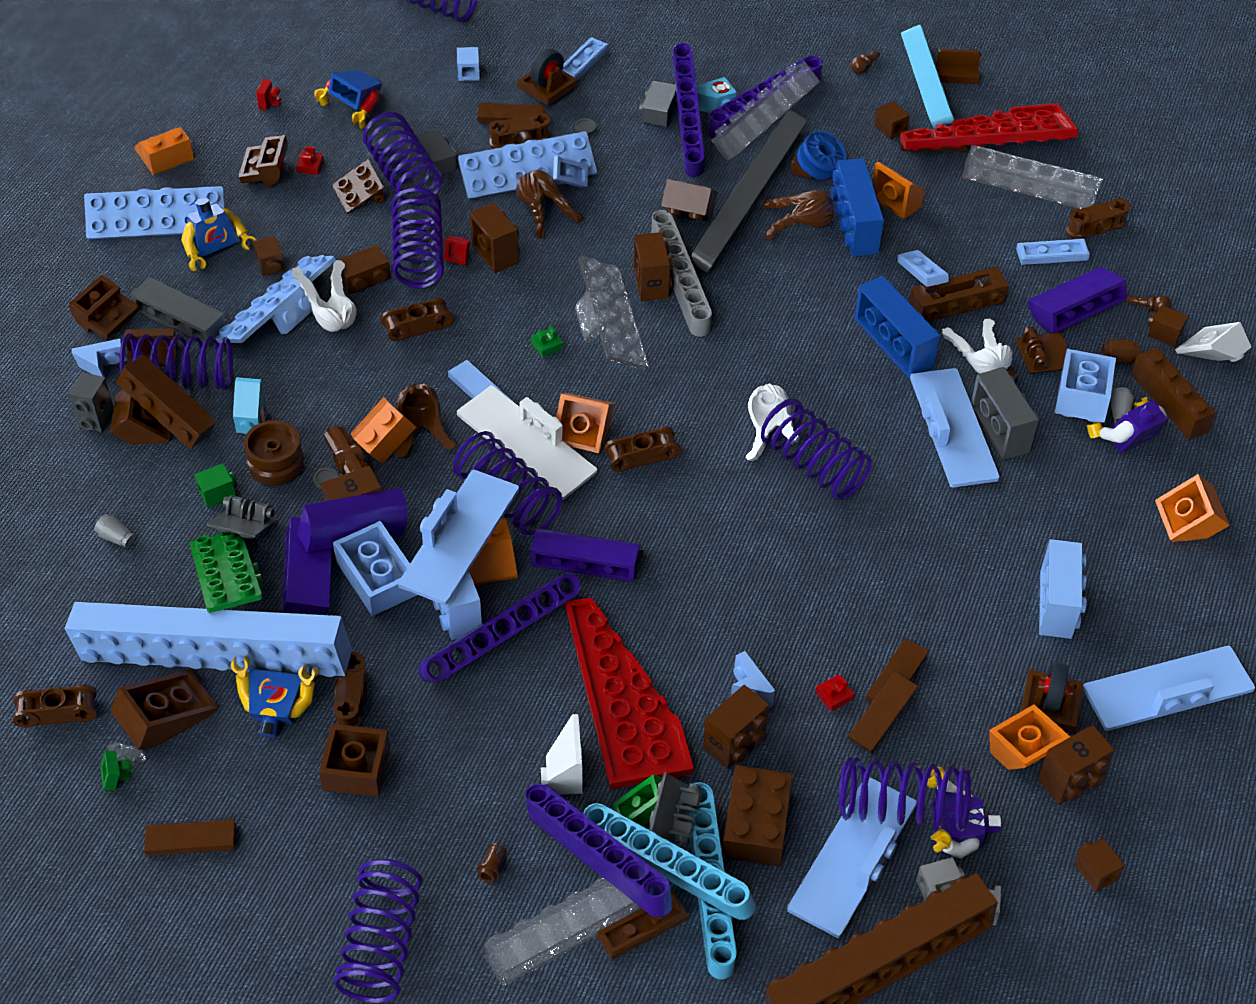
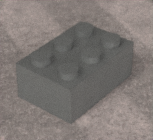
(1004, 413)

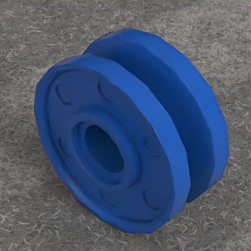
(820, 154)

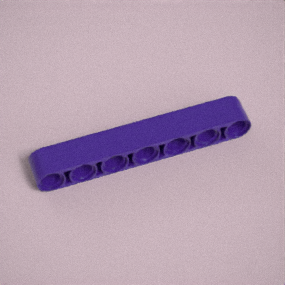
(688, 110)
(723, 113)
(488, 630)
(599, 850)

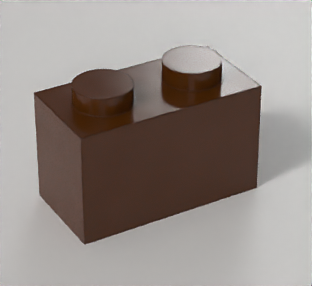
(364, 269)

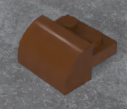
(264, 161)
(102, 308)

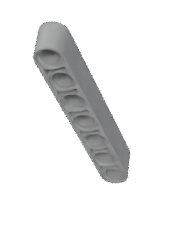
(684, 278)

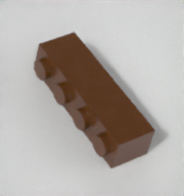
(1173, 393)
(166, 401)

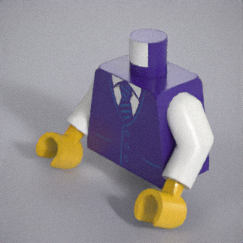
(1134, 426)
(948, 838)

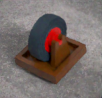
(547, 79)
(1054, 695)

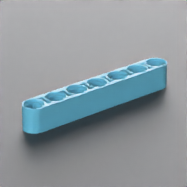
(927, 76)
(680, 864)
(712, 917)

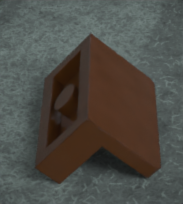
(958, 66)
(146, 347)

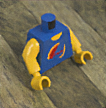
(210, 231)
(274, 695)

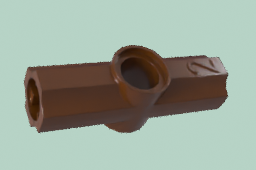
(345, 453)

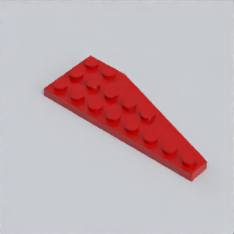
(1017, 126)
(629, 716)

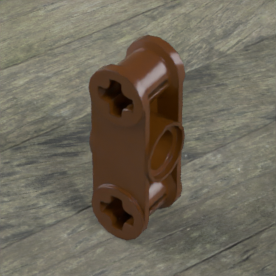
(519, 130)
(1098, 218)
(416, 319)
(642, 449)
(351, 692)
(40, 706)

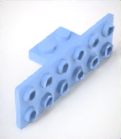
(500, 168)
(144, 211)
(283, 303)
(954, 428)
(456, 535)
(1168, 688)
(849, 863)

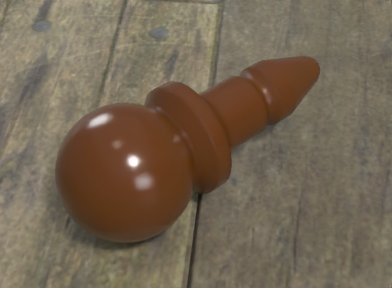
(863, 62)
(1153, 303)

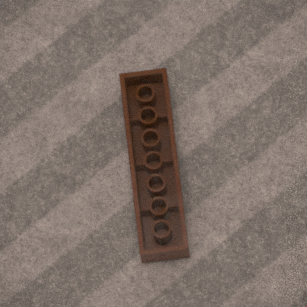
(891, 948)

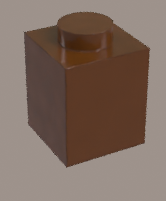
(891, 119)
(269, 255)
(1167, 325)
(1099, 864)

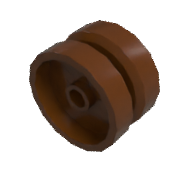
(273, 452)

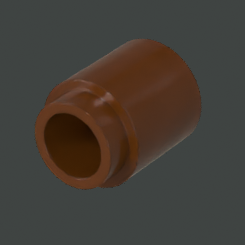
(1122, 349)

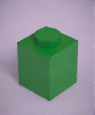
(215, 484)

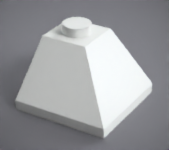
(1217, 343)
(564, 761)

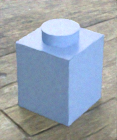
(468, 64)

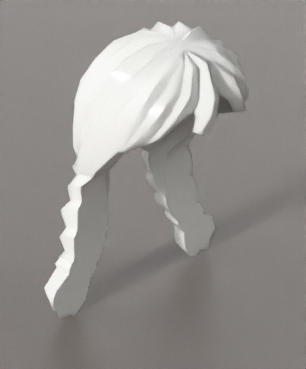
(339, 310)
(987, 359)
(760, 404)

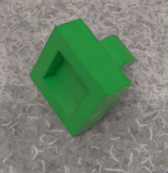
(546, 342)
(114, 770)

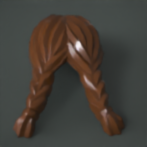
(531, 190)
(812, 209)
(422, 408)

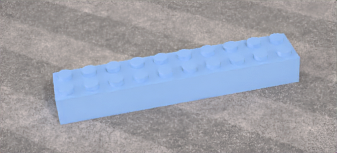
(208, 639)

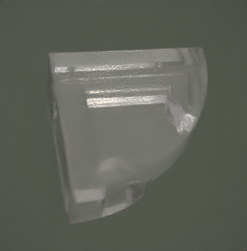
(127, 752)

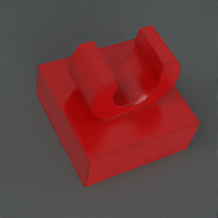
(267, 95)
(310, 161)
(457, 250)
(834, 692)

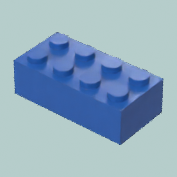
(857, 207)
(896, 326)

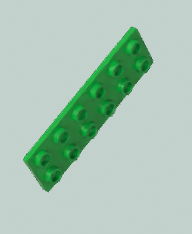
(225, 571)

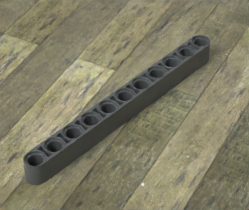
(747, 191)

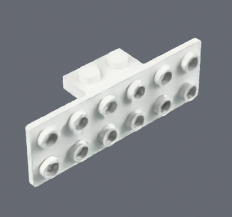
(531, 436)

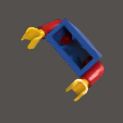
(354, 89)

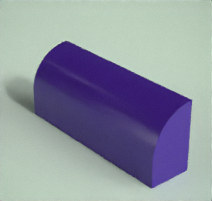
(1078, 299)
(334, 519)
(585, 554)
(305, 576)

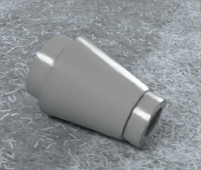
(1121, 402)
(114, 531)

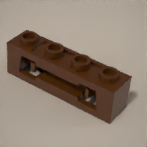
(960, 294)

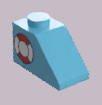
(714, 94)
(248, 404)

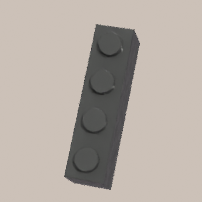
(178, 310)

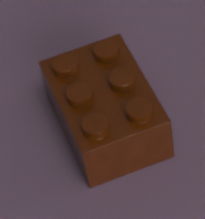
(757, 815)

